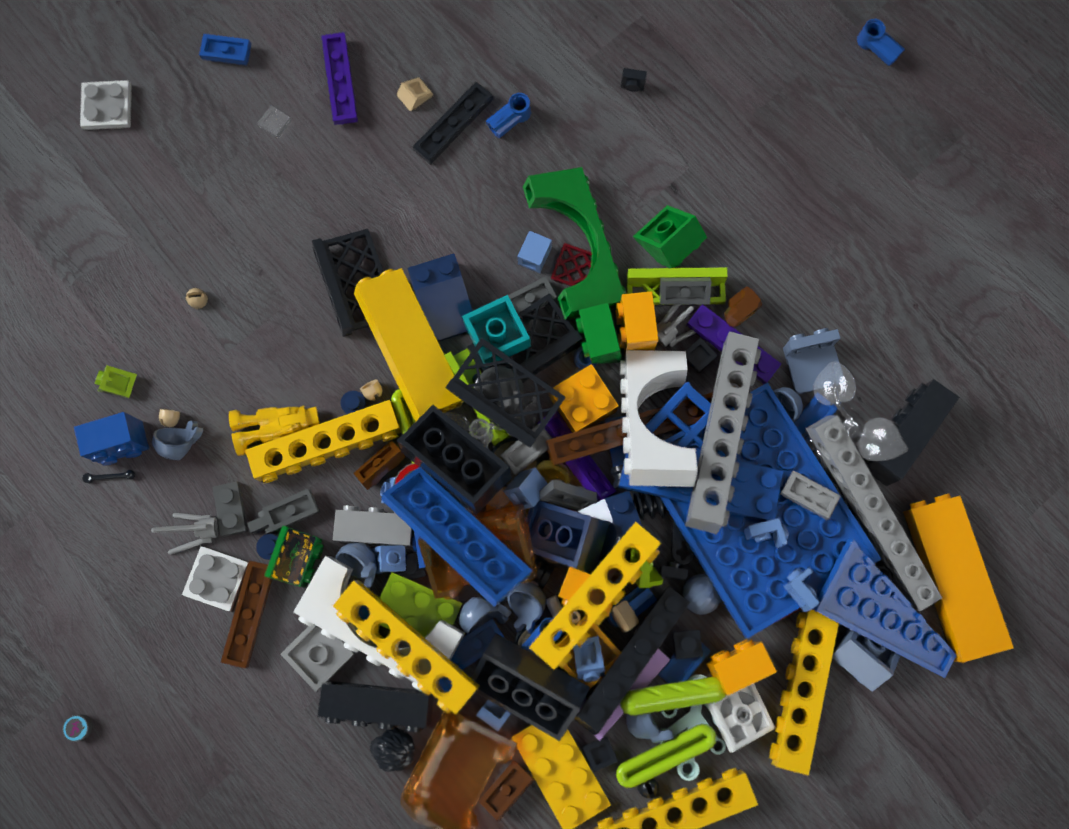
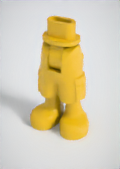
(273, 424)

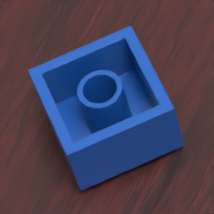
(111, 438)

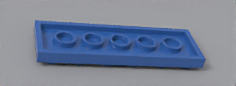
(753, 497)
(456, 536)

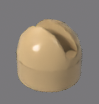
(196, 302)
(371, 389)
(169, 418)

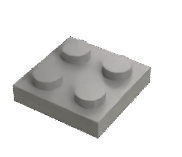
(316, 656)

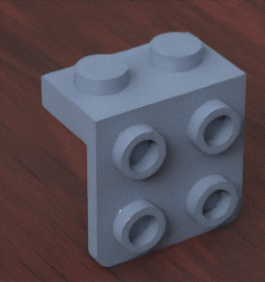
(809, 356)

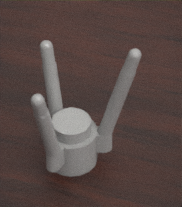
(668, 331)
(205, 528)

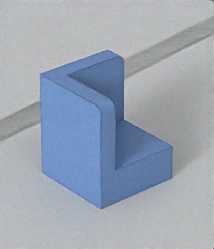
(534, 251)
(525, 488)
(493, 715)

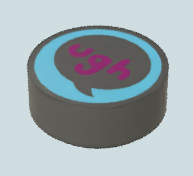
(77, 728)

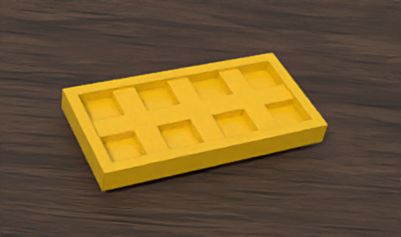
(562, 776)

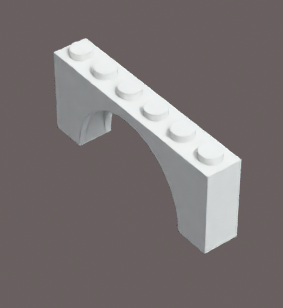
(649, 458)
(318, 609)

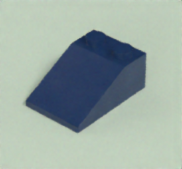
(441, 295)
(620, 513)
(566, 535)

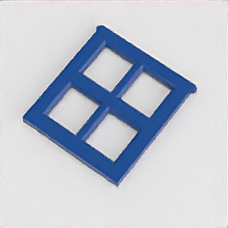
(692, 434)

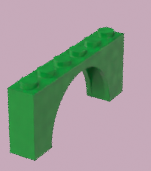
(570, 194)

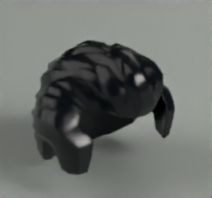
(393, 750)

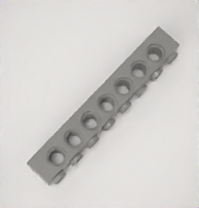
(873, 512)
(700, 513)

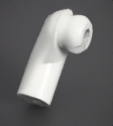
(555, 607)

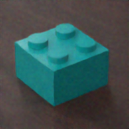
(499, 326)

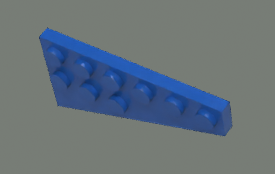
(874, 607)

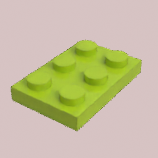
(417, 604)

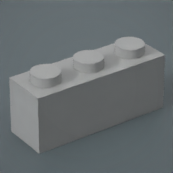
(371, 527)

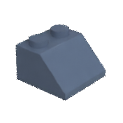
(865, 659)

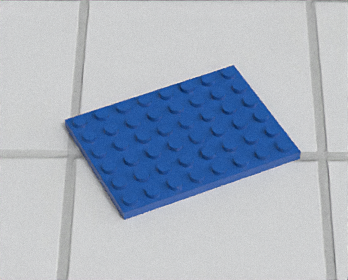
(751, 572)

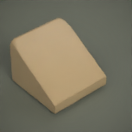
(413, 93)
(624, 616)

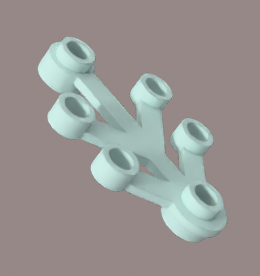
(690, 720)

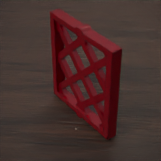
(559, 262)

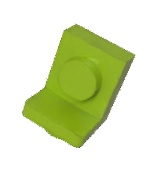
(115, 381)
(650, 576)

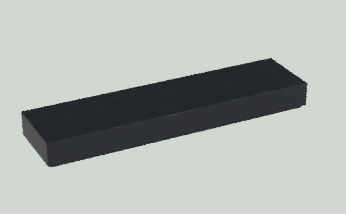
(453, 123)

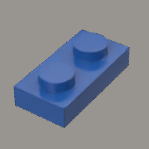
(225, 49)

